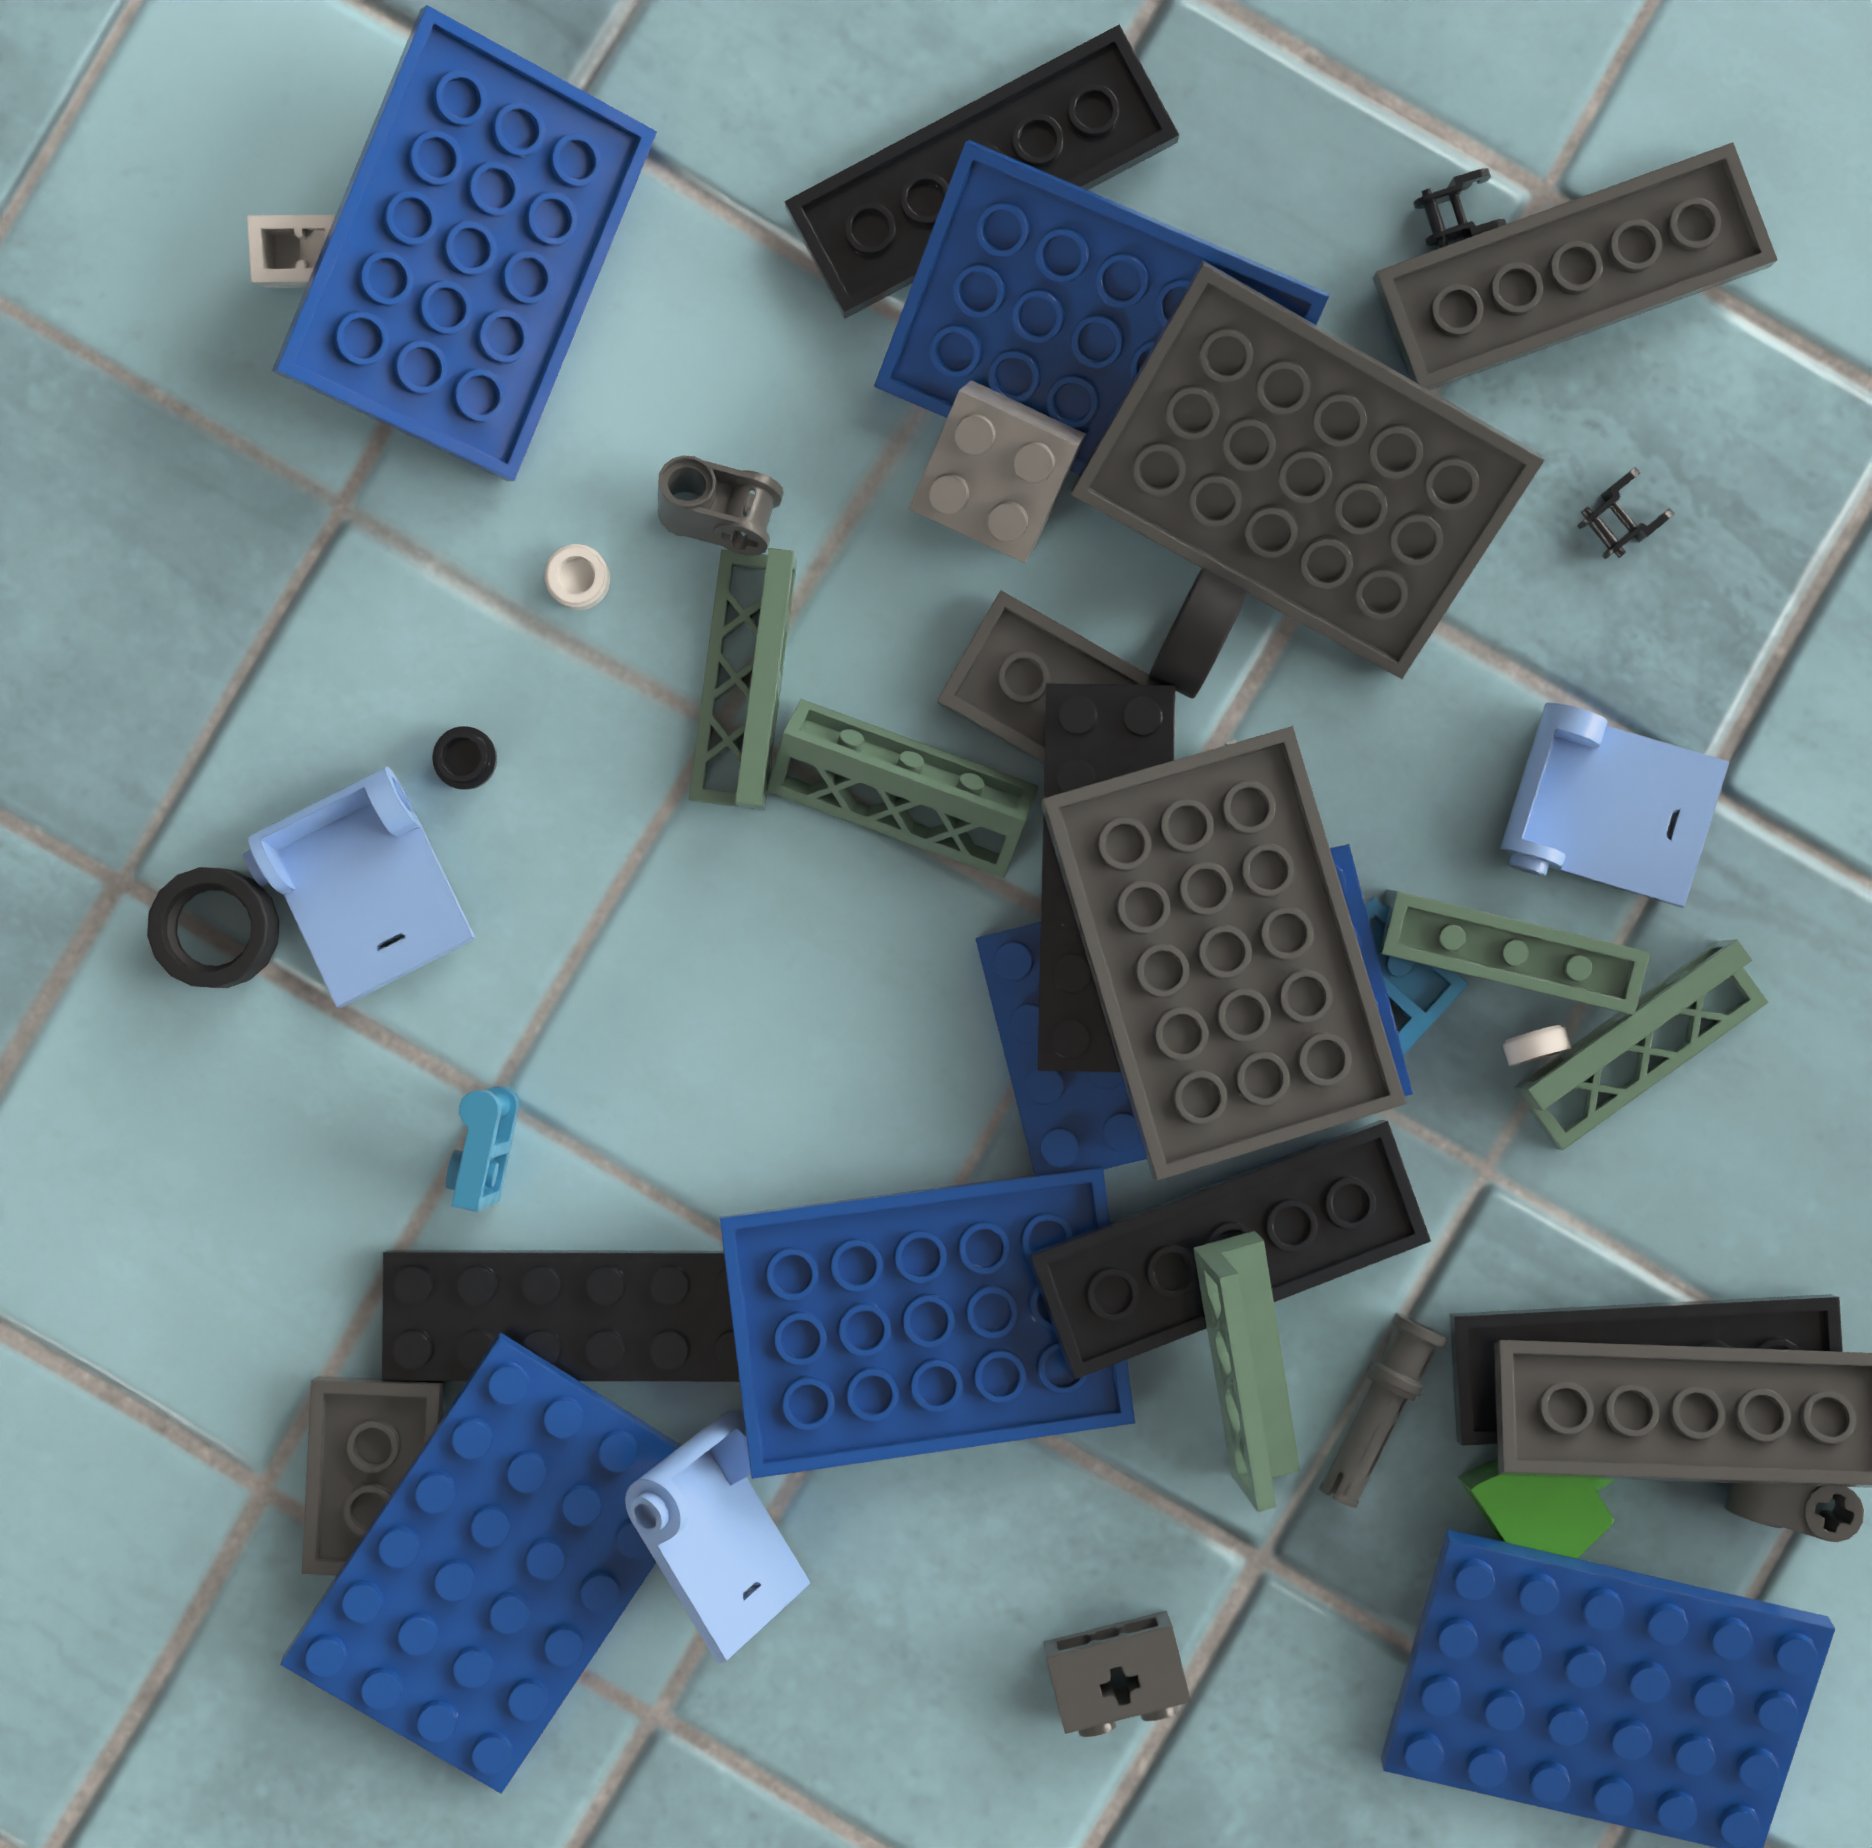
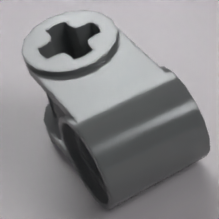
(721, 506)
(1795, 1508)

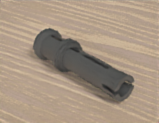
(1394, 1381)

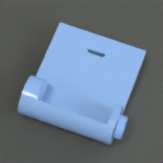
(1606, 805)
(358, 879)
(715, 1537)

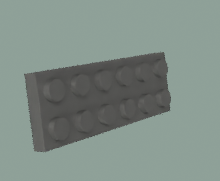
(1575, 268)
(1684, 1413)

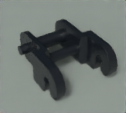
(1430, 201)
(1638, 531)

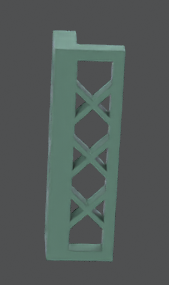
(765, 682)
(905, 777)
(1513, 952)
(1624, 1030)
(1247, 1364)

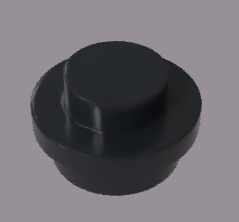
(464, 758)

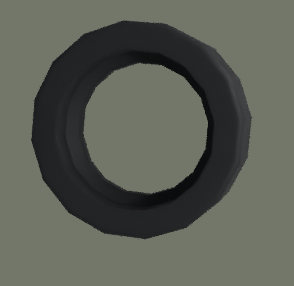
(1198, 633)
(164, 925)

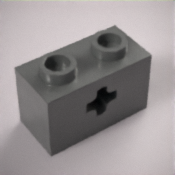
(1082, 1675)

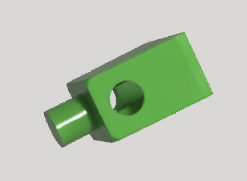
(1540, 1511)

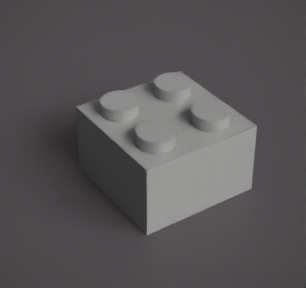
(997, 471)

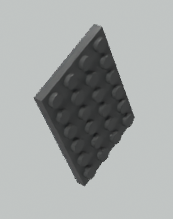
(1304, 471)
(1223, 952)

